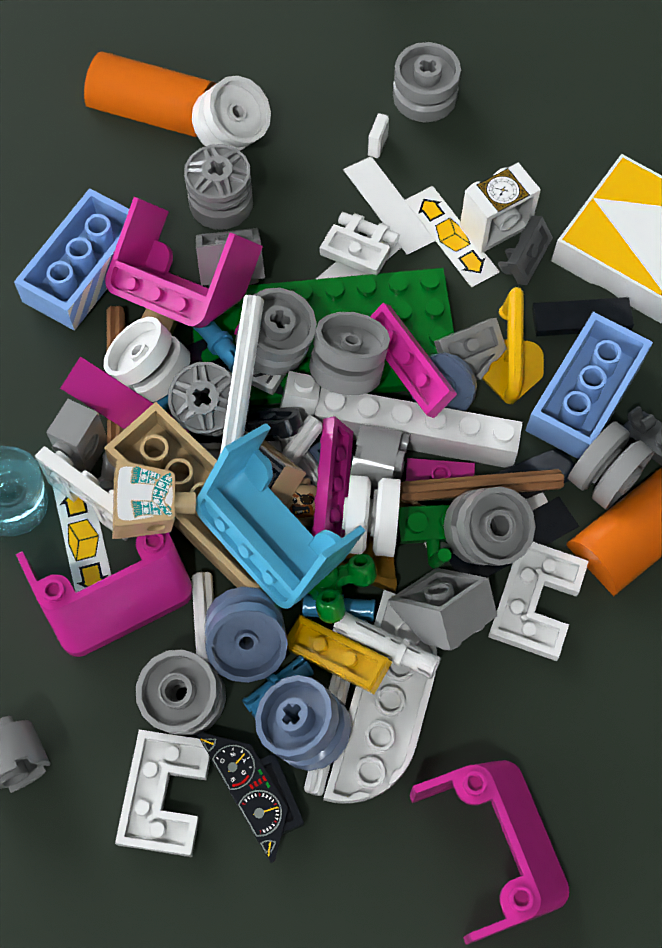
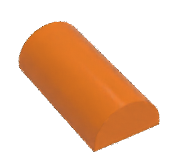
(143, 92)
(624, 537)

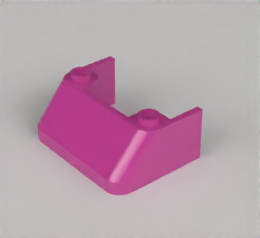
(143, 263)
(117, 603)
(542, 880)

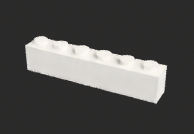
(449, 434)

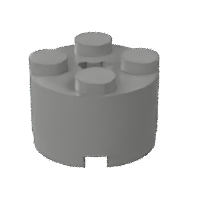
(379, 454)
(20, 754)

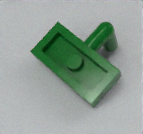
(426, 526)

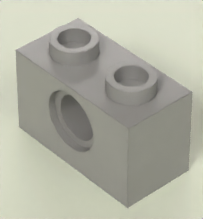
(78, 434)

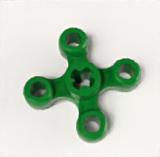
(328, 593)

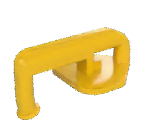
(522, 361)

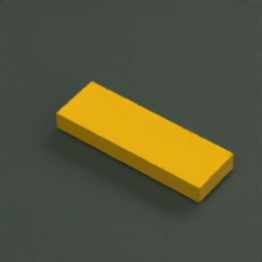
(337, 654)

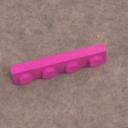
(414, 365)
(332, 476)

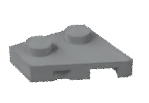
(476, 345)

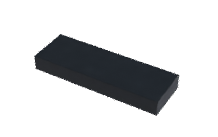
(571, 316)

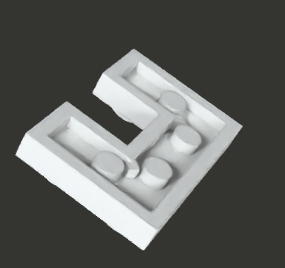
(73, 484)
(516, 615)
(142, 817)

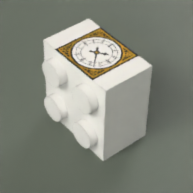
(498, 207)

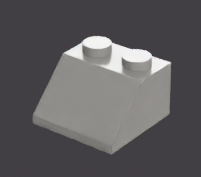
(209, 250)
(446, 607)

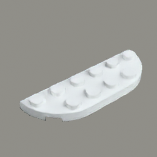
(382, 723)

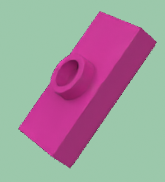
(435, 469)

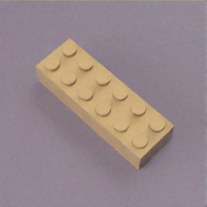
(164, 444)

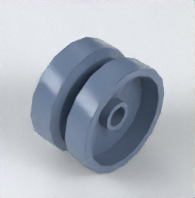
(245, 634)
(303, 723)

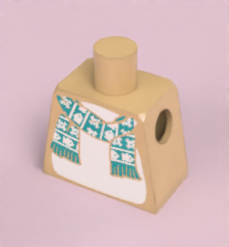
(146, 500)

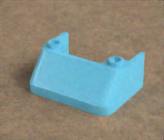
(262, 529)

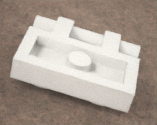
(356, 250)

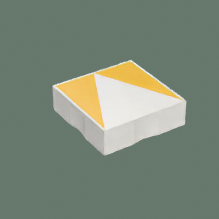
(619, 237)

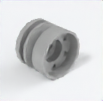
(219, 186)
(187, 405)

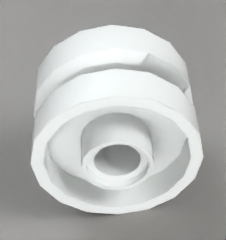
(231, 113)
(146, 358)
(375, 515)

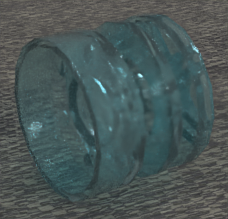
(23, 481)

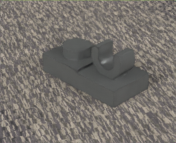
(528, 252)
(647, 429)

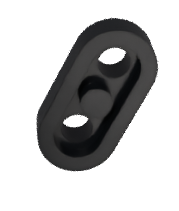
(282, 421)

